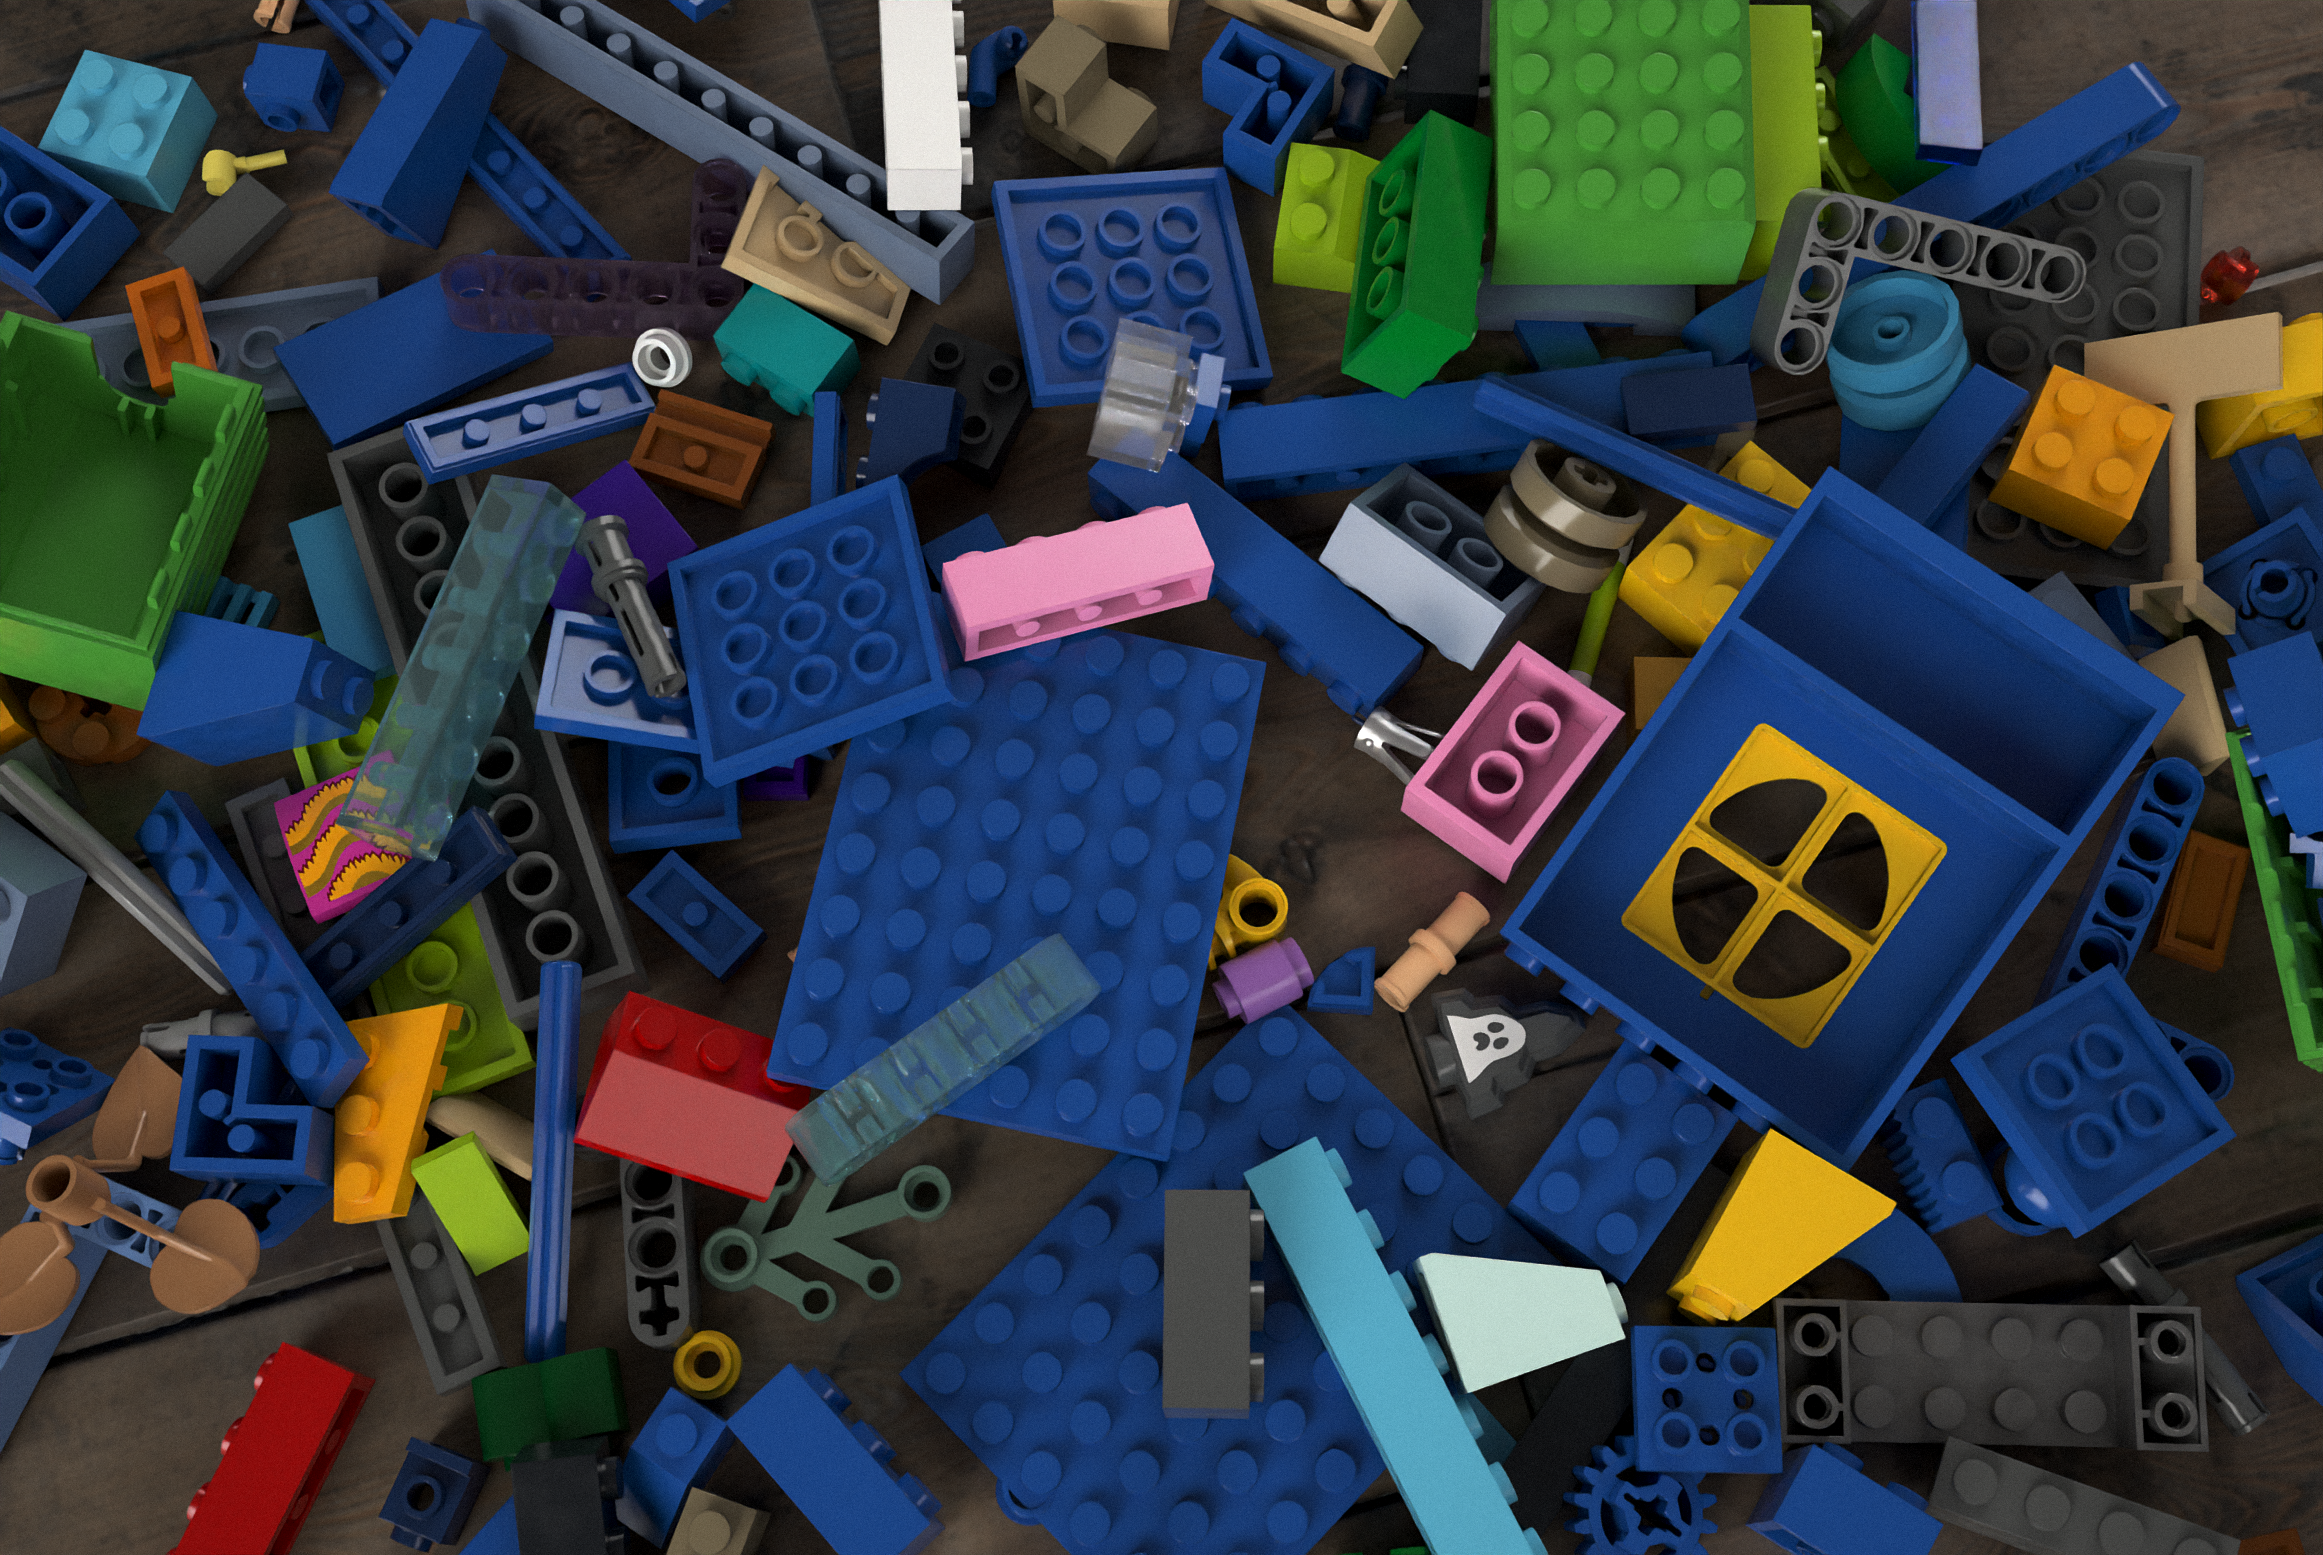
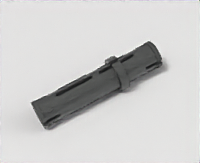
(2224, 1387)

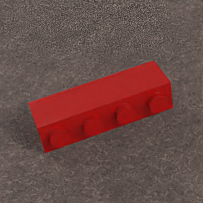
(276, 1456)

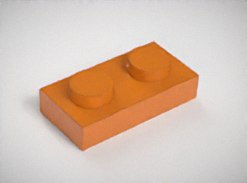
(169, 326)

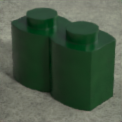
(550, 1403)

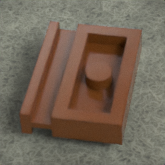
(702, 449)

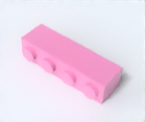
(1075, 580)

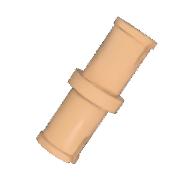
(1432, 951)

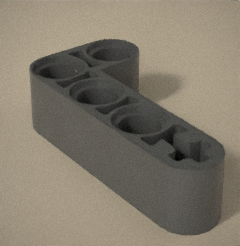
(642, 1225)

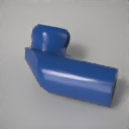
(991, 60)

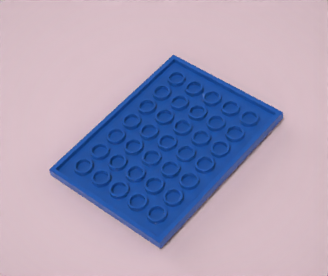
(1054, 796)
(1065, 1345)

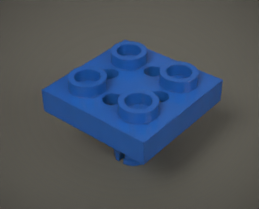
(2272, 587)
(42, 1092)
(1670, 1435)

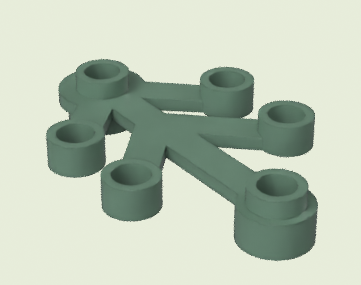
(814, 1236)

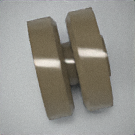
(1564, 517)

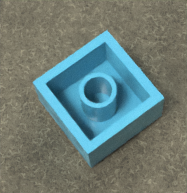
(130, 129)

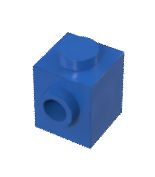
(294, 87)

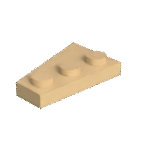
(804, 261)

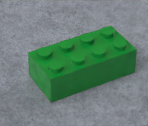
(1419, 256)

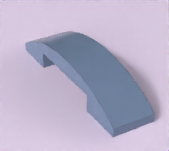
(1651, 308)

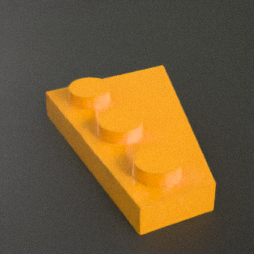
(385, 1111)

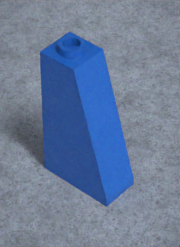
(423, 133)

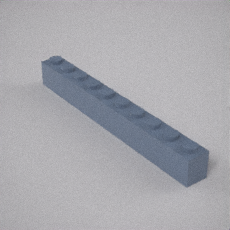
(719, 118)

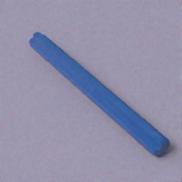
(1632, 457)
(552, 1160)

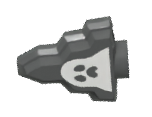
(1493, 1045)

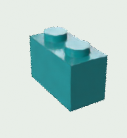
(785, 350)

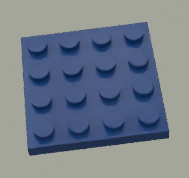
(1130, 249)
(808, 632)

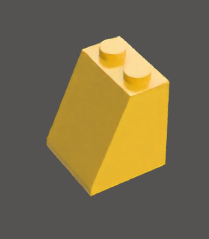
(1770, 1229)

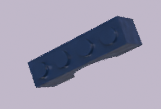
(912, 431)

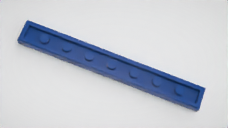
(499, 161)

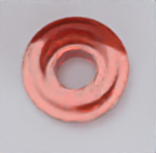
(2228, 276)

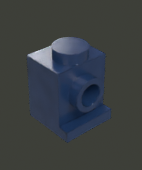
(456, 1488)

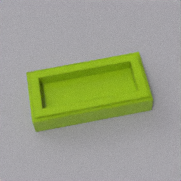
(473, 1202)

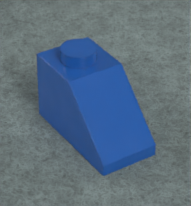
(668, 1458)

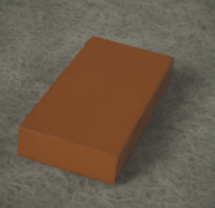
(2201, 901)

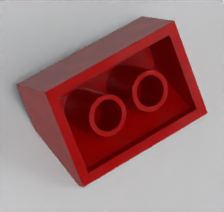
(689, 1098)

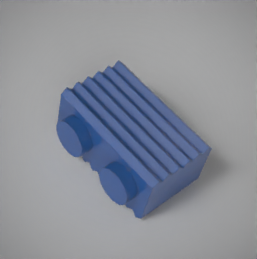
(1937, 1159)

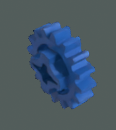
(1676, 1526)

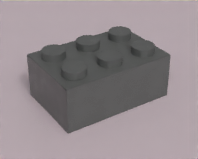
(1211, 1304)

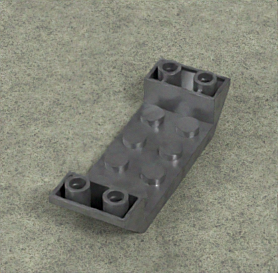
(1991, 1374)

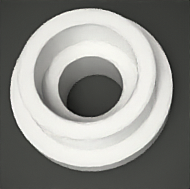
(650, 364)

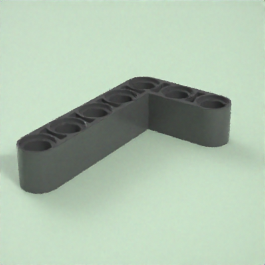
(1906, 246)

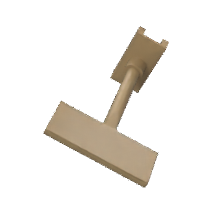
(2178, 372)

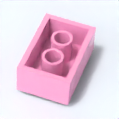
(1511, 761)

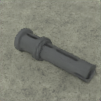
(622, 584)

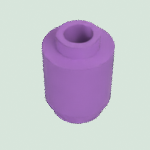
(1262, 980)

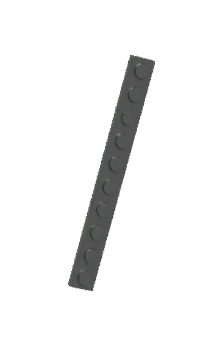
(425, 1260)

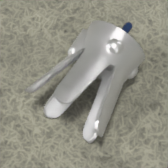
(1385, 730)

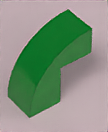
(1882, 114)

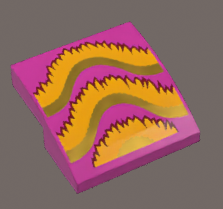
(330, 862)

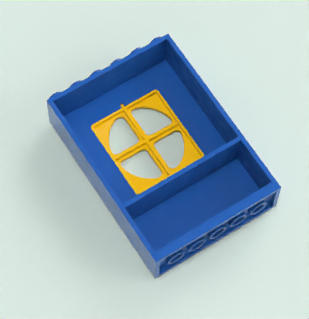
(1911, 695)

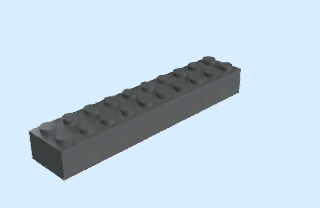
(561, 889)

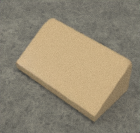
(2196, 726)
(500, 1130)

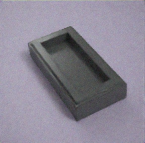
(228, 233)

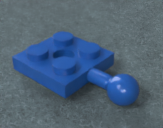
(651, 820)

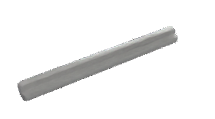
(109, 869)

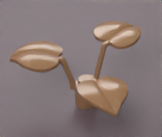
(204, 1258)

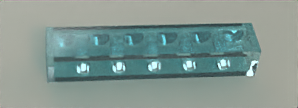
(462, 668)

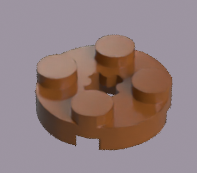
(83, 739)

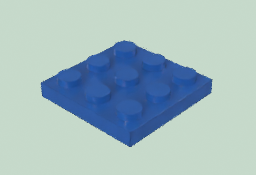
(2093, 1099)

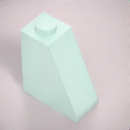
(1514, 1315)

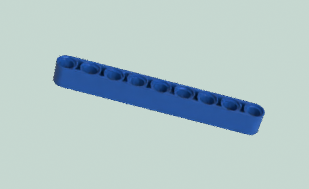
(2006, 183)

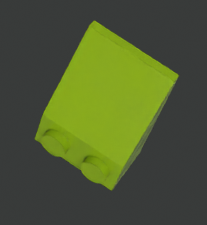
(1320, 217)

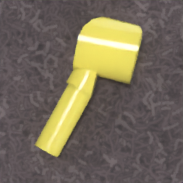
(222, 167)

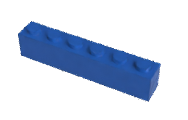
(1272, 585)

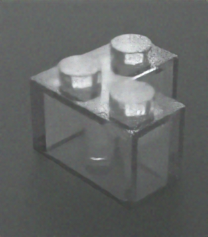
(1144, 396)

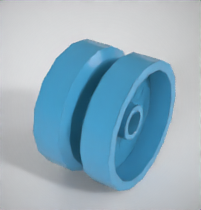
(1897, 350)

